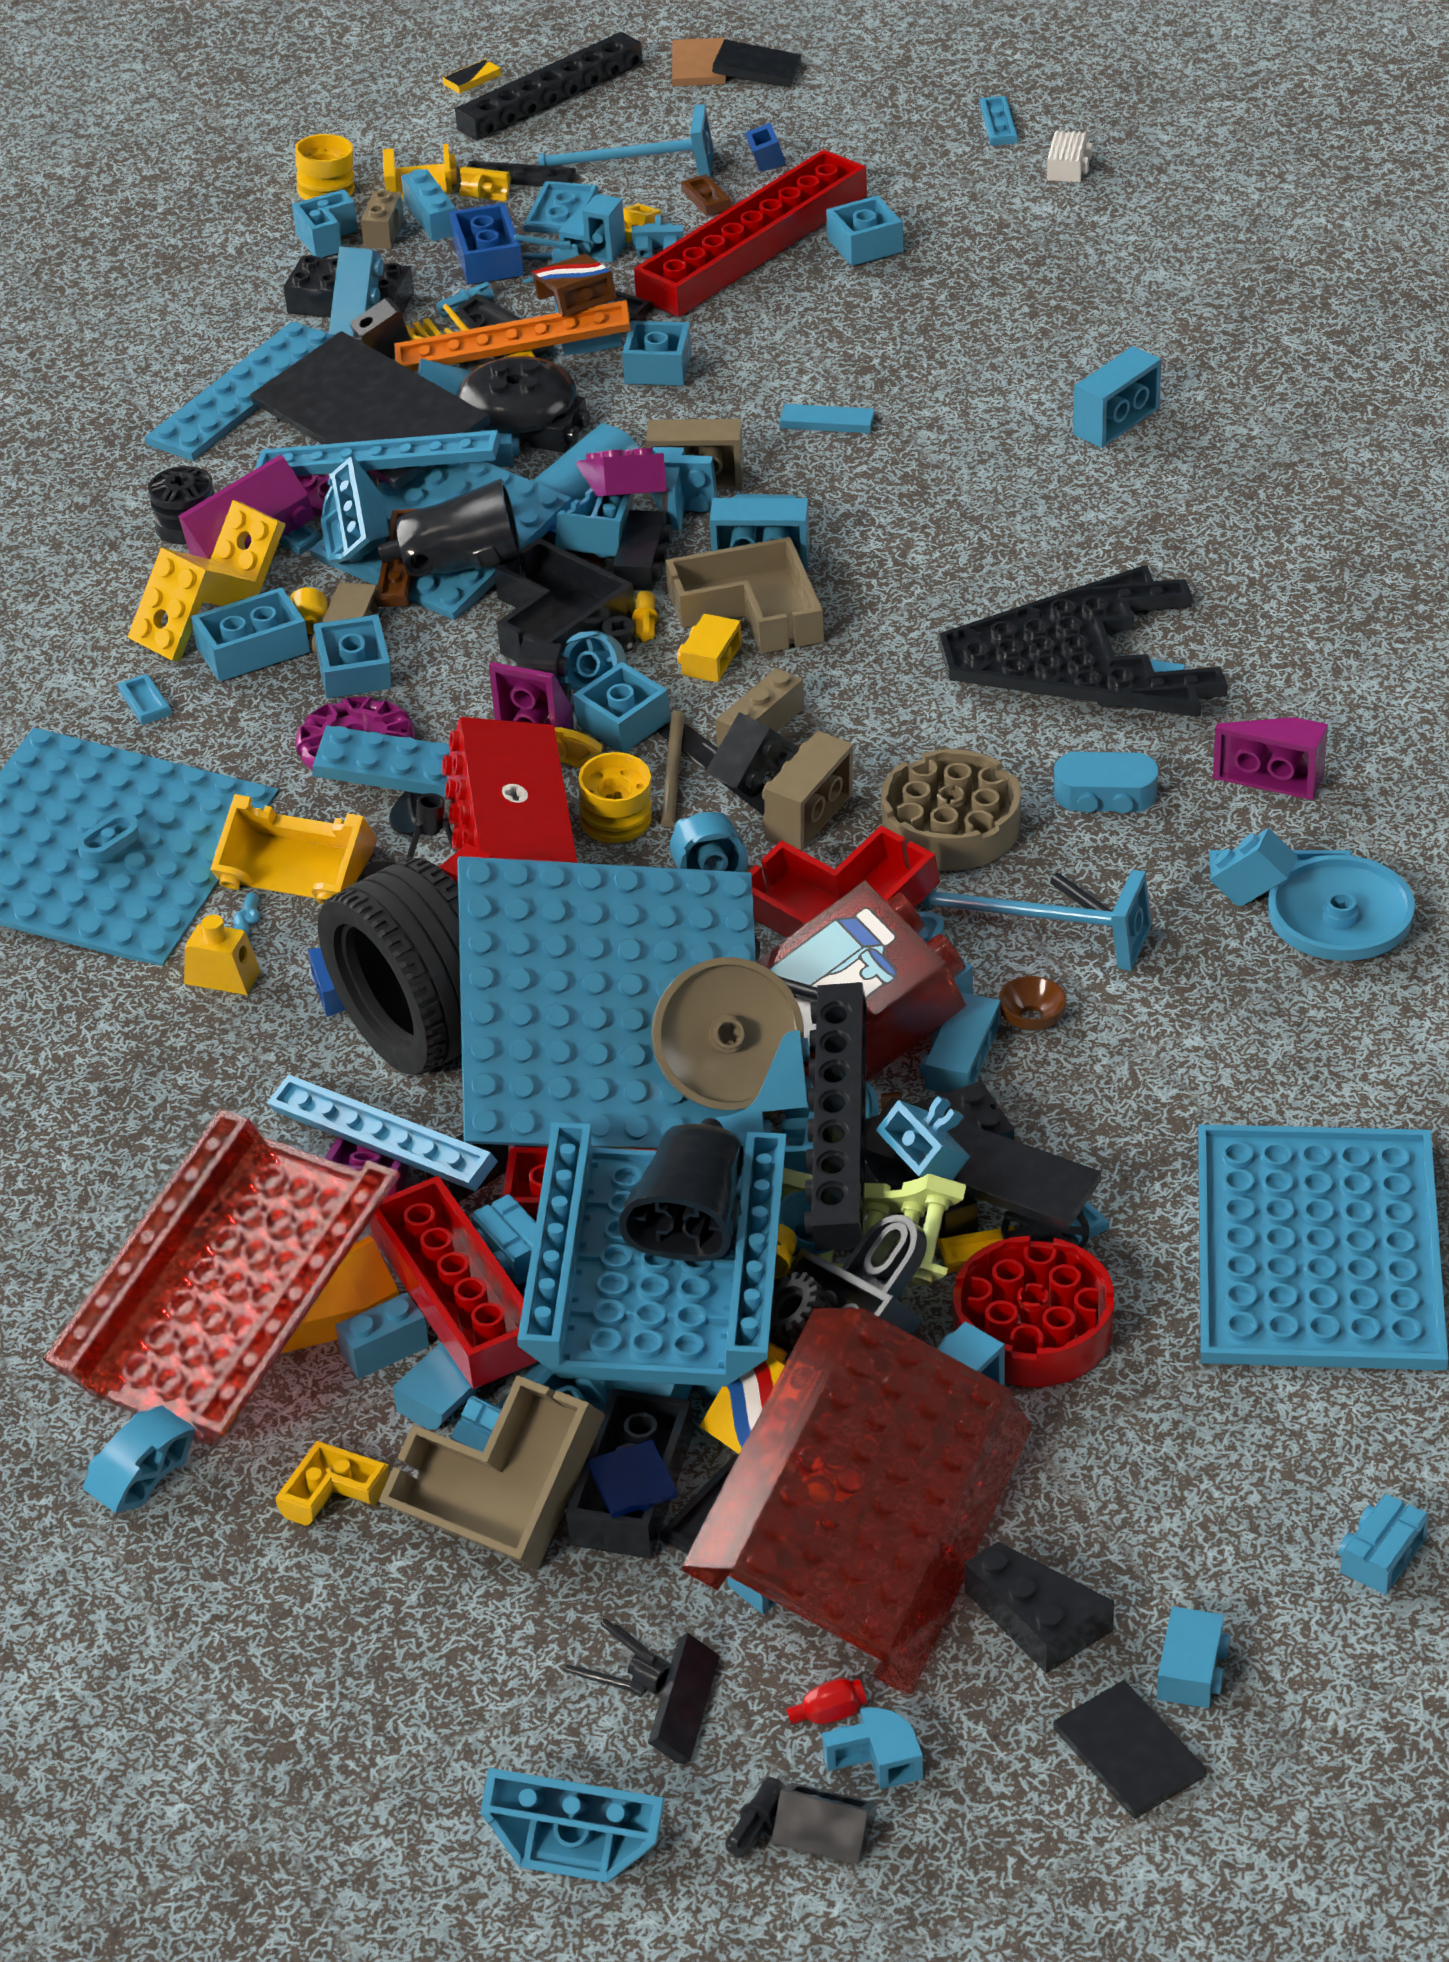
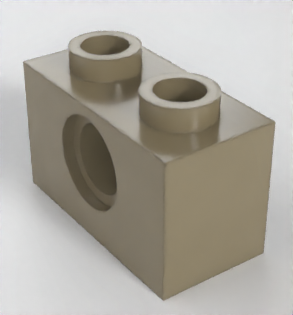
(382, 219)

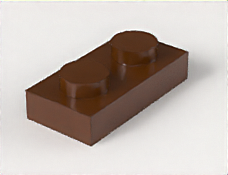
(706, 194)

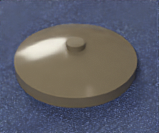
(721, 1030)

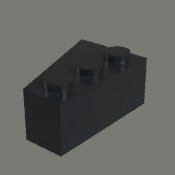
(1036, 1605)

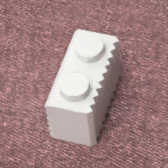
(1069, 156)

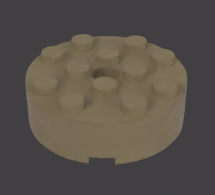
(954, 807)

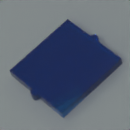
(632, 1478)

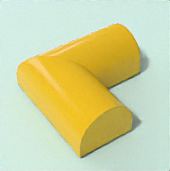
(328, 1471)

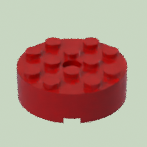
(1042, 1303)

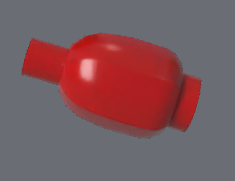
(829, 1702)

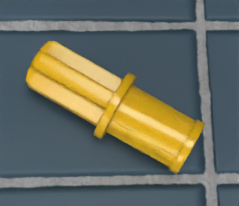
(645, 616)

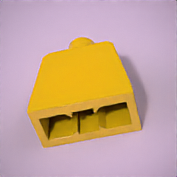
(220, 958)

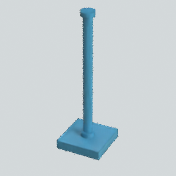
(699, 143)
(1129, 918)

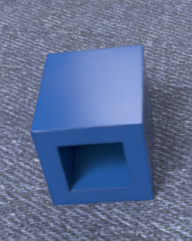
(765, 147)

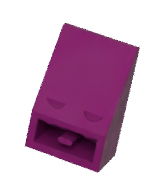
(624, 471)

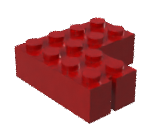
(806, 887)

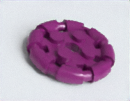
(362, 715)

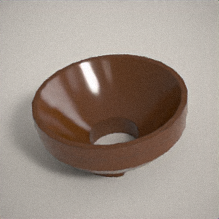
(1032, 994)

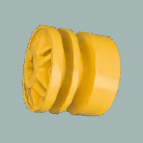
(324, 165)
(615, 797)

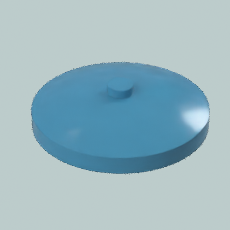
(1342, 908)

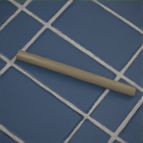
(672, 769)

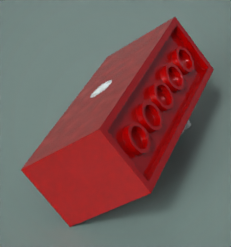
(508, 790)

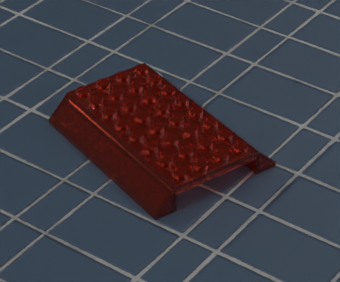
(217, 1276)
(865, 1488)

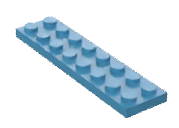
(228, 399)

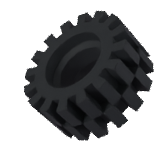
(798, 1295)

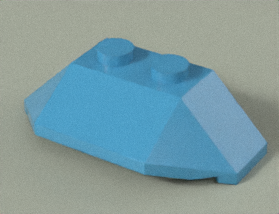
(352, 514)
(570, 1824)

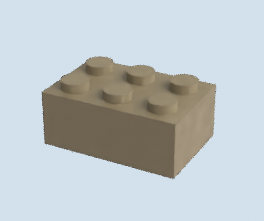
(705, 438)
(808, 790)

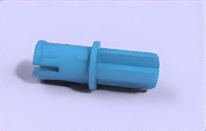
(458, 299)

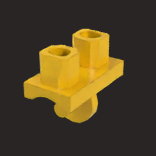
(484, 183)

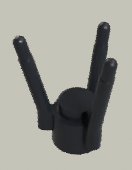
(647, 1668)

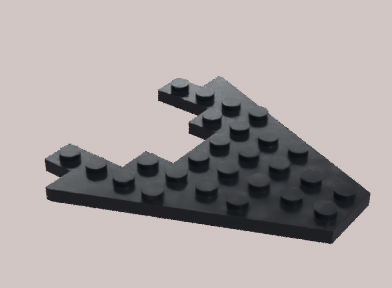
(1064, 649)

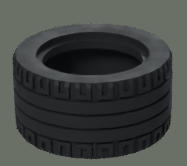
(398, 962)

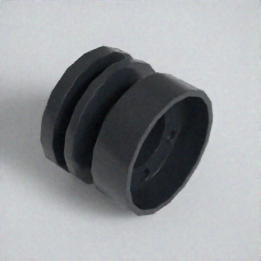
(175, 493)

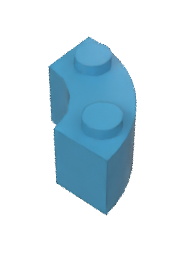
(138, 1458)

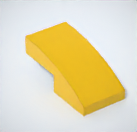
(638, 216)

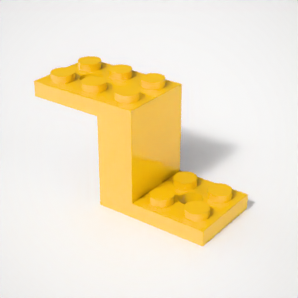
(185, 581)

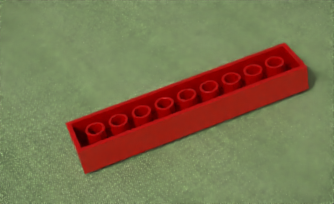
(749, 233)

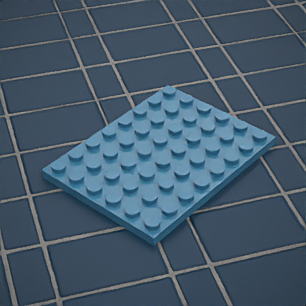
(1319, 1248)

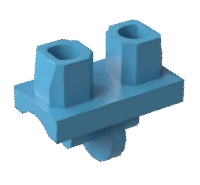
(655, 236)

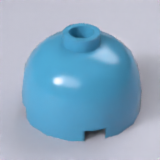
(591, 656)

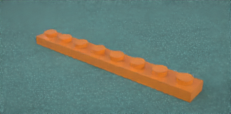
(515, 336)

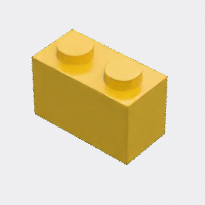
(710, 647)

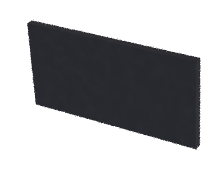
(361, 395)

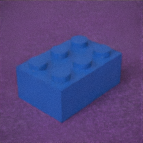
(486, 243)

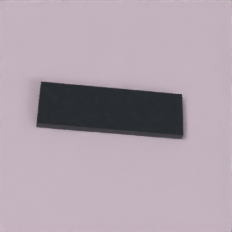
(1006, 1173)

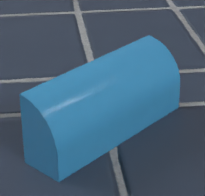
(564, 474)
(432, 1389)

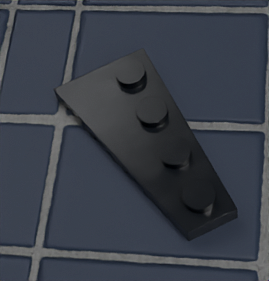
(481, 312)

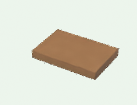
(694, 62)

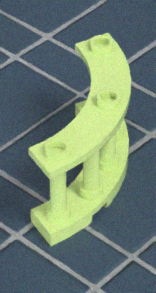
(917, 1196)

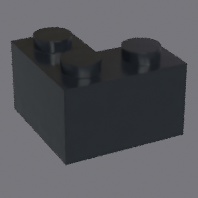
(748, 754)

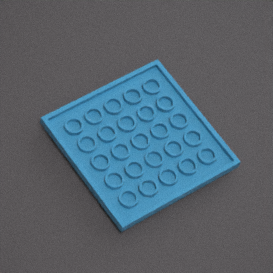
(456, 592)

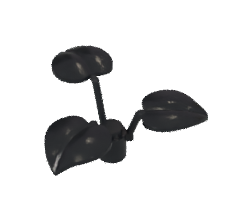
(415, 816)

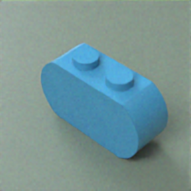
(1105, 781)

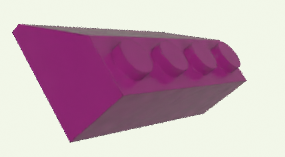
(268, 489)

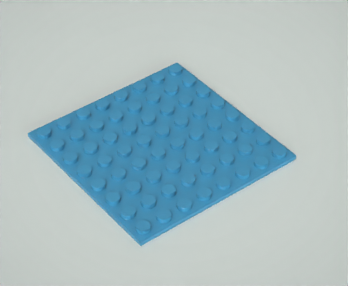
(143, 894)
(566, 990)

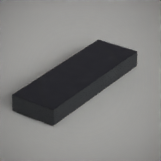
(684, 1699)

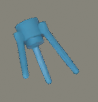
(562, 252)

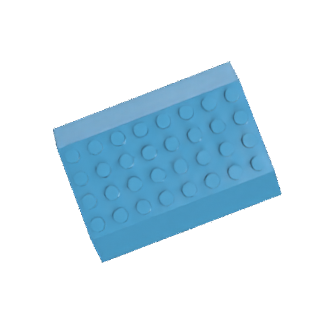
(635, 1316)

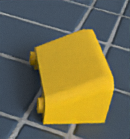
(291, 852)

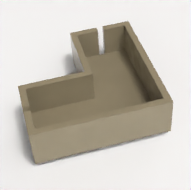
(750, 581)
(512, 1489)

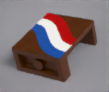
(575, 283)

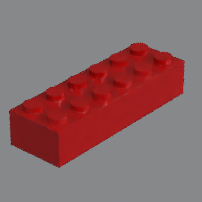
(453, 1279)

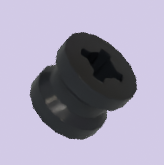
(622, 630)

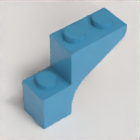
(782, 1089)

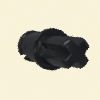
(755, 1818)

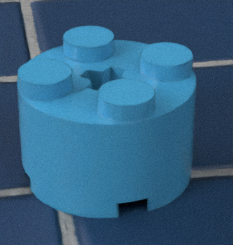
(708, 843)

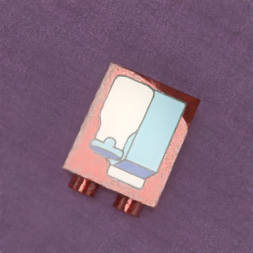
(876, 943)

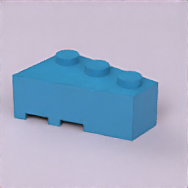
(593, 524)

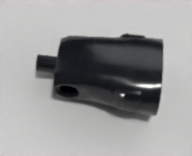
(457, 533)
(687, 1195)

